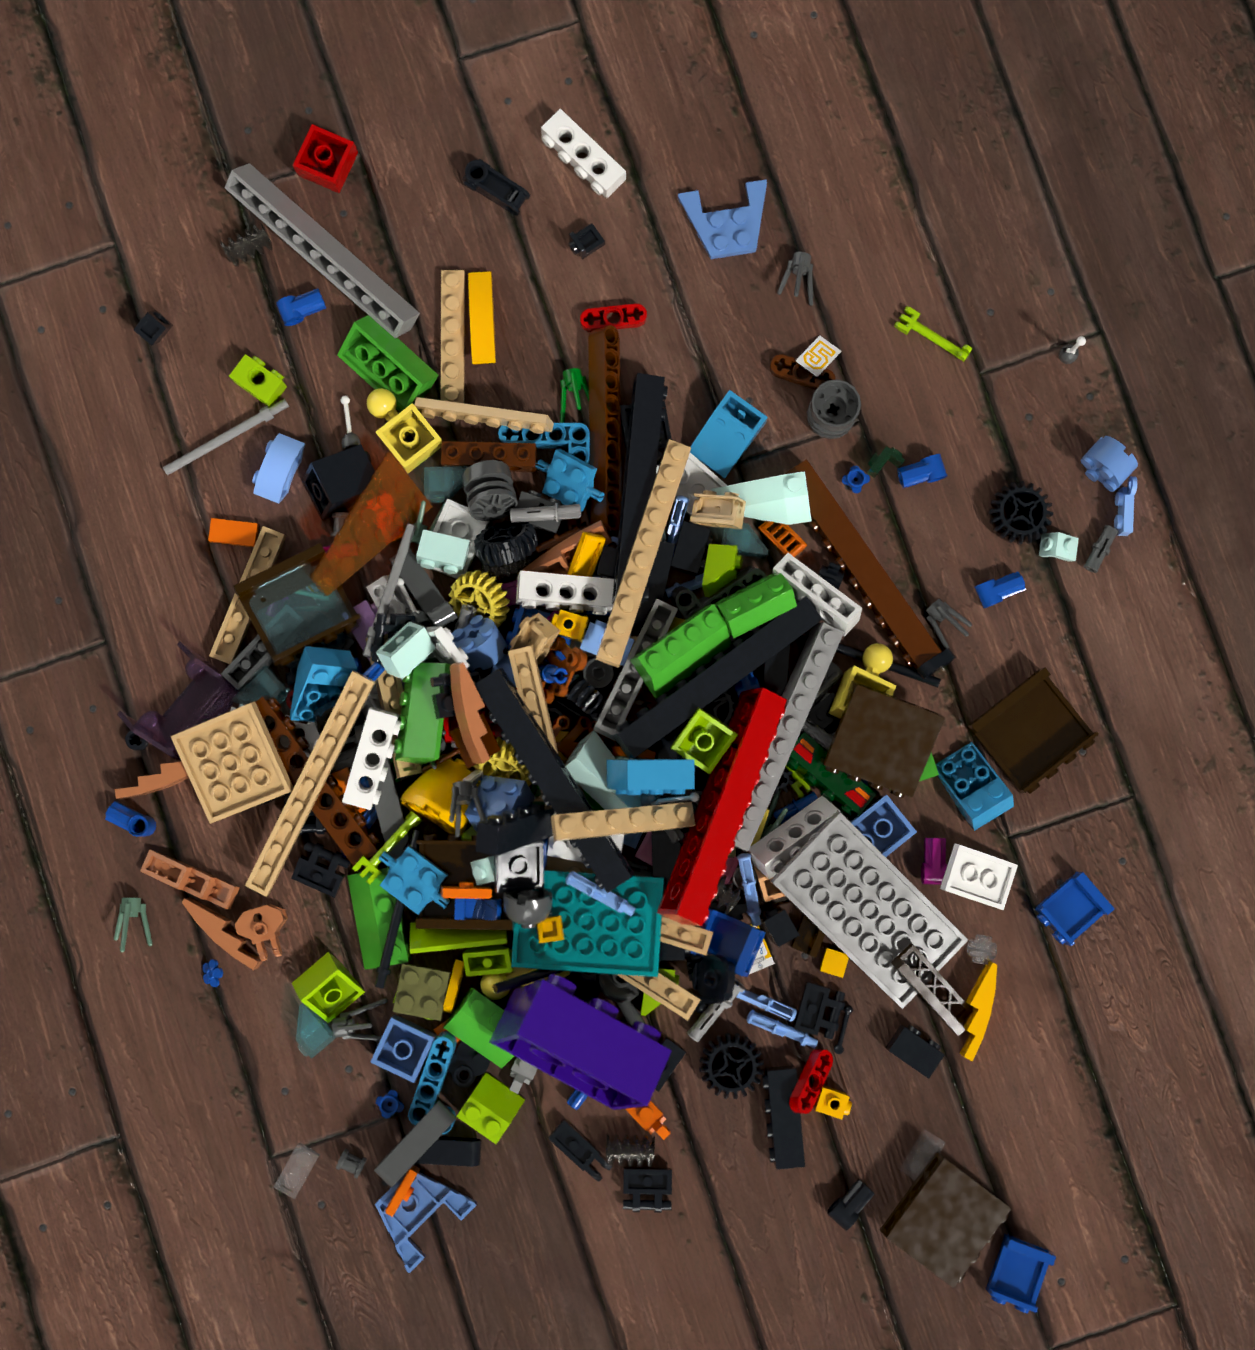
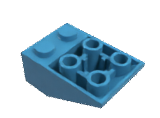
(727, 434)
(319, 679)
(974, 786)

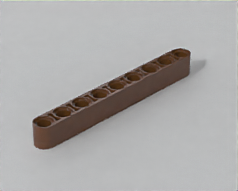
(605, 424)

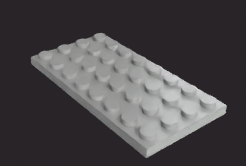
(867, 906)

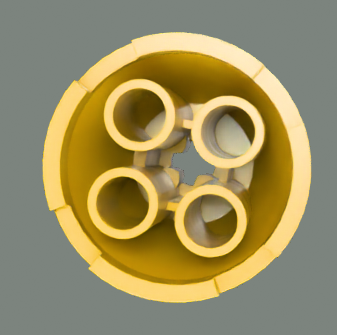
(432, 794)

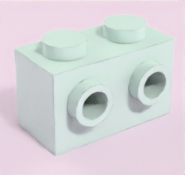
(442, 552)
(405, 650)

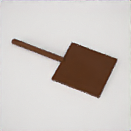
(488, 741)

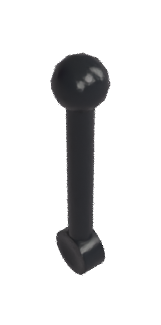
(838, 1048)

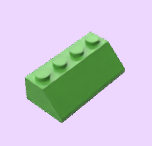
(386, 362)
(682, 650)
(420, 730)
(373, 915)

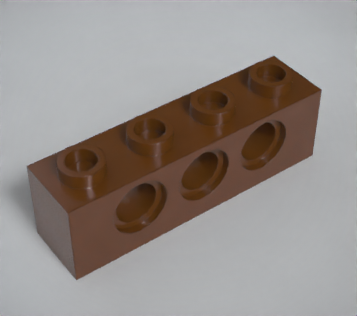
(518, 456)

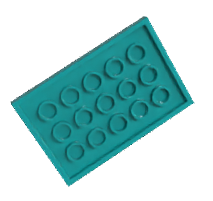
(594, 933)

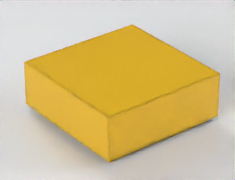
(550, 929)
(834, 962)

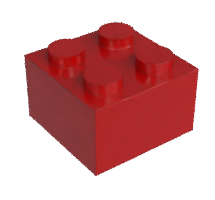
(325, 158)

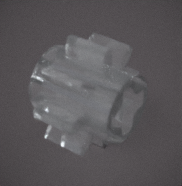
(982, 949)

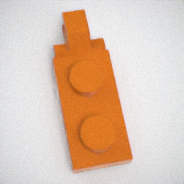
(650, 1119)

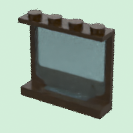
(292, 610)

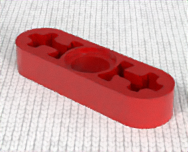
(629, 308)
(803, 1095)

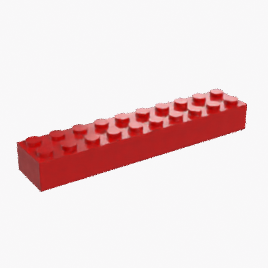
(722, 809)

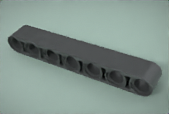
(389, 806)

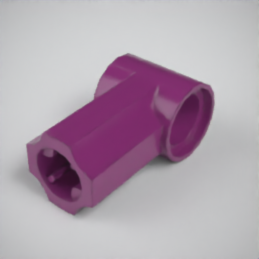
(934, 861)

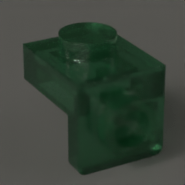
(878, 461)

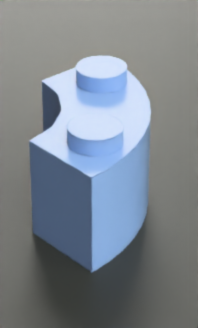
(278, 468)

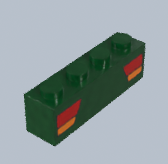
(847, 794)

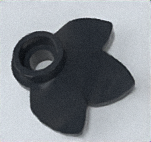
(586, 985)
(467, 1059)

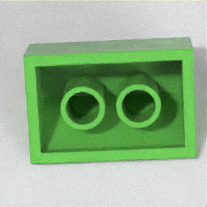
(756, 604)
(475, 1024)

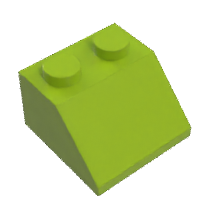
(704, 740)
(327, 987)
(490, 1108)

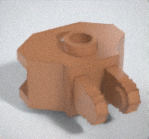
(261, 930)

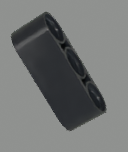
(453, 1152)

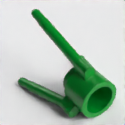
(573, 381)

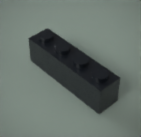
(514, 829)
(784, 1124)

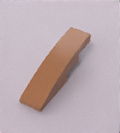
(559, 558)
(466, 704)
(170, 775)
(189, 879)
(215, 927)

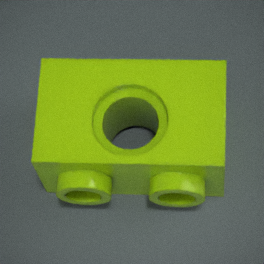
(246, 373)

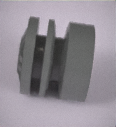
(840, 399)
(489, 490)

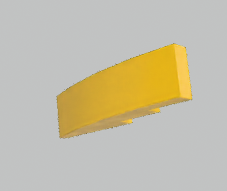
(481, 318)
(982, 1001)

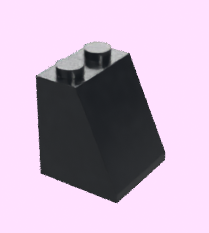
(338, 480)

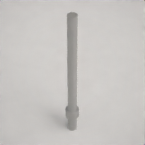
(266, 414)
(391, 584)

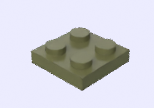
(421, 991)

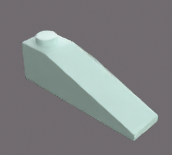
(774, 498)

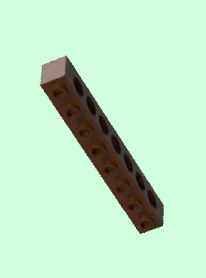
(325, 813)

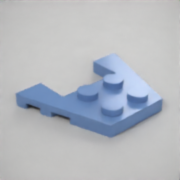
(729, 230)
(410, 1215)

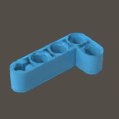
(545, 442)
(433, 1078)

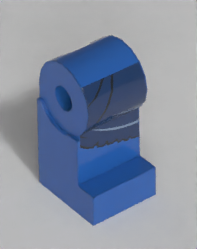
(478, 909)

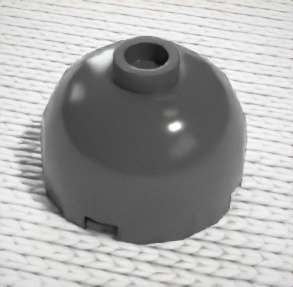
(528, 906)

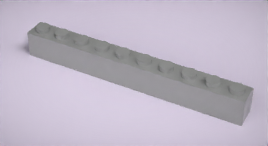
(321, 250)
(800, 695)

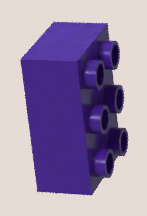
(582, 1043)

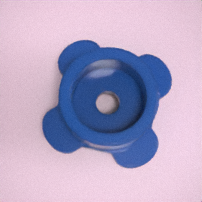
(856, 472)
(382, 1102)

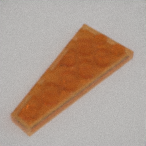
(372, 524)

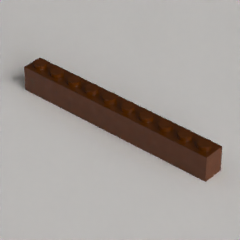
(866, 573)

